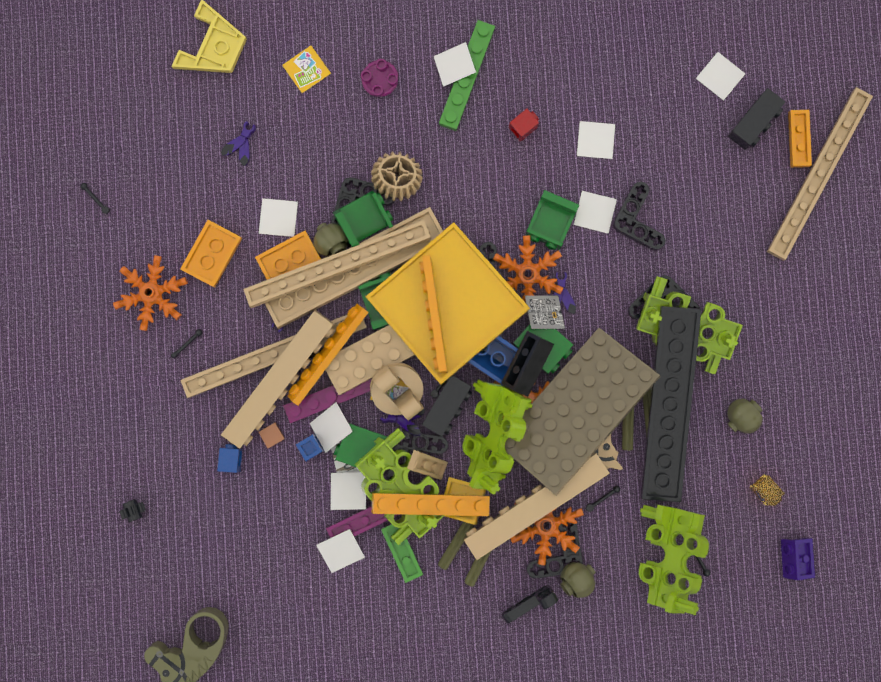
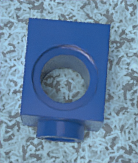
(310, 447)
(229, 459)

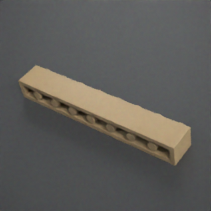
(277, 379)
(531, 509)

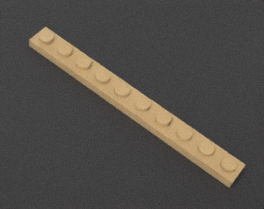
(819, 174)
(337, 264)
(244, 365)

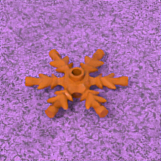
(535, 277)
(155, 297)
(566, 541)

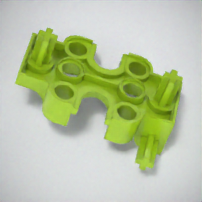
(724, 331)
(495, 403)
(373, 467)
(671, 523)

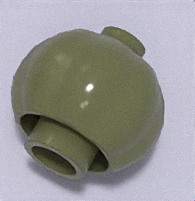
(330, 239)
(744, 416)
(578, 579)

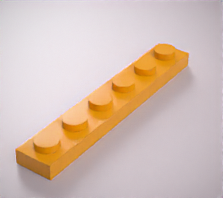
(432, 306)
(324, 358)
(430, 504)

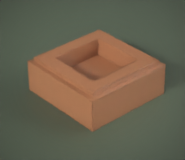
(271, 435)

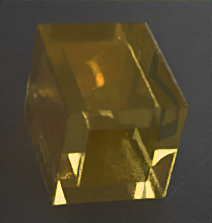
(767, 490)

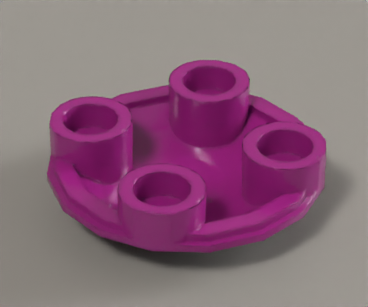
(379, 78)

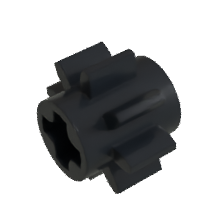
(132, 510)

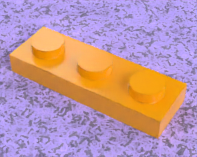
(799, 138)

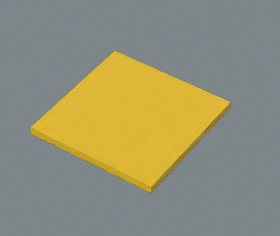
(471, 302)

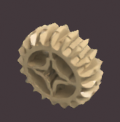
(383, 175)

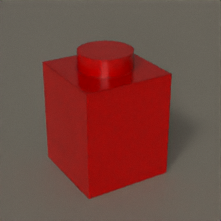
(524, 124)

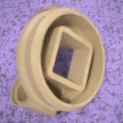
(387, 377)

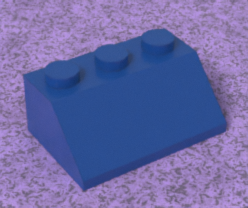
(495, 359)

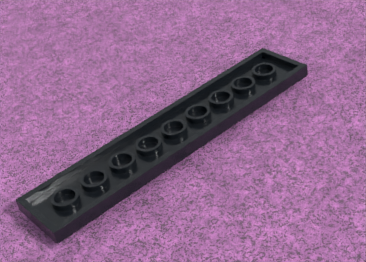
(671, 403)

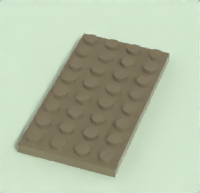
(580, 410)

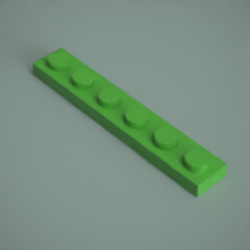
(462, 88)

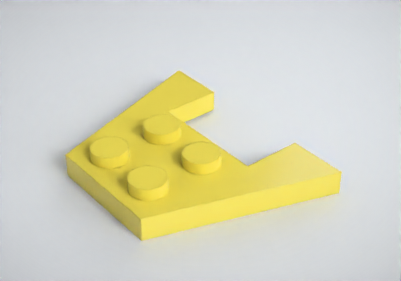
(219, 48)

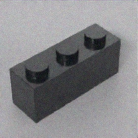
(757, 119)
(527, 363)
(447, 406)

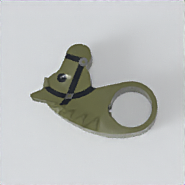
(195, 657)

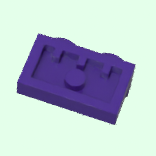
(797, 558)

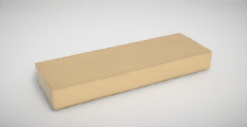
(427, 465)

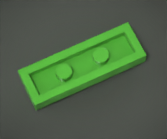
(402, 554)

